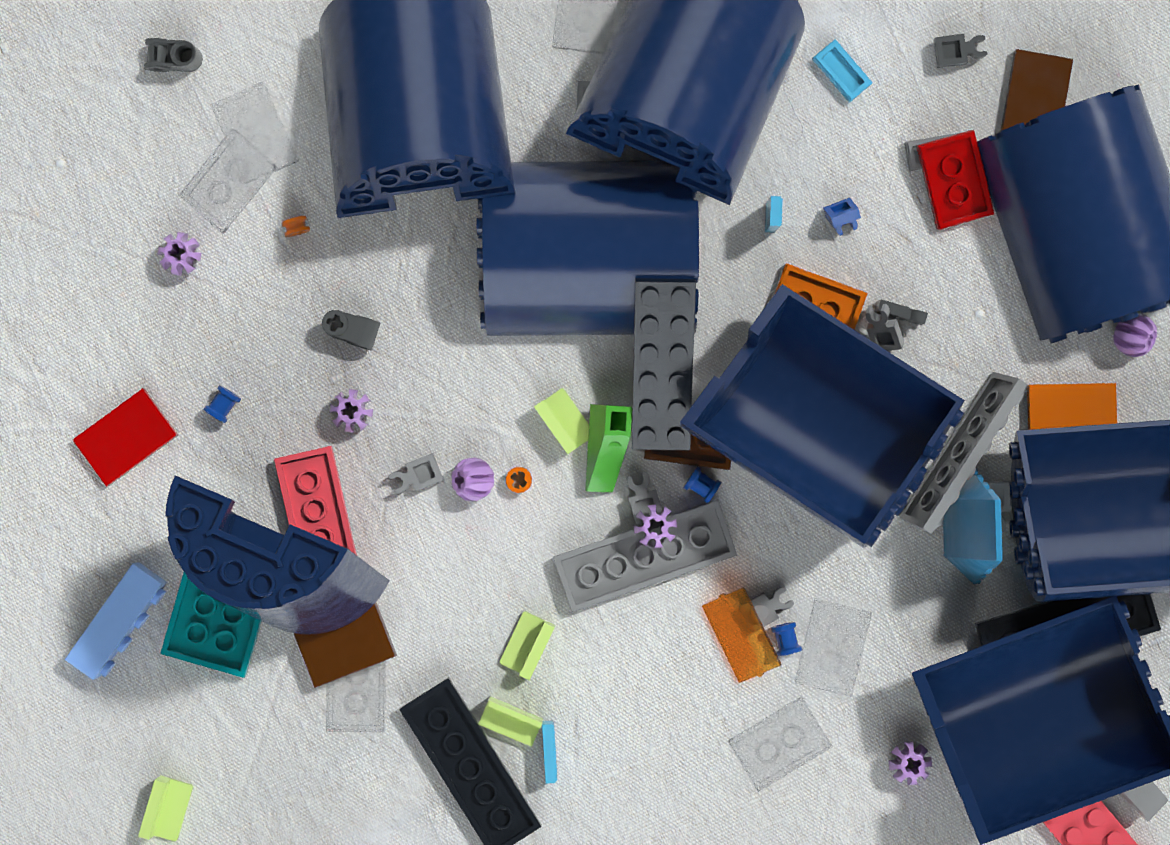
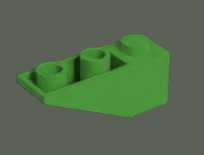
(606, 445)

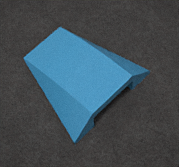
(974, 530)

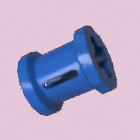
(222, 404)
(702, 484)
(786, 639)

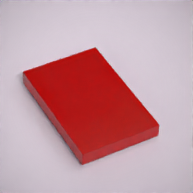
(955, 179)
(125, 437)

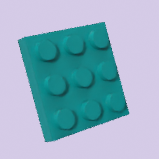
(210, 632)

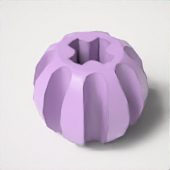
(172, 248)
(1135, 336)
(343, 406)
(472, 479)
(646, 524)
(920, 763)

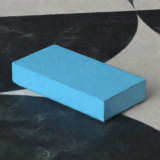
(842, 71)
(773, 214)
(549, 751)

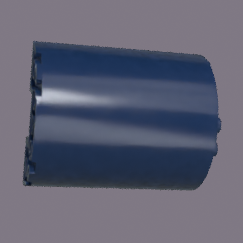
(691, 85)
(412, 102)
(1084, 212)
(575, 240)
(825, 417)
(1092, 509)
(277, 578)
(1048, 719)

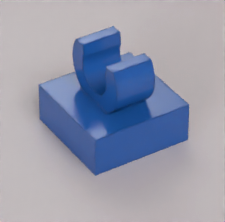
(841, 214)

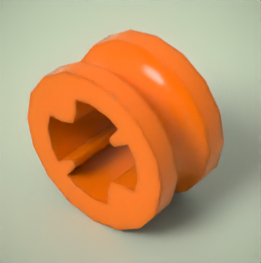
(295, 226)
(509, 481)

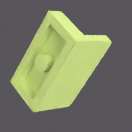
(564, 420)
(527, 644)
(511, 721)
(166, 809)

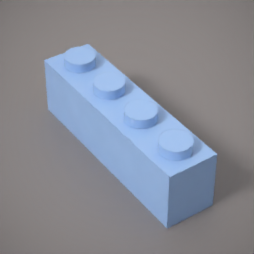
(116, 621)

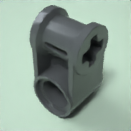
(166, 55)
(355, 331)

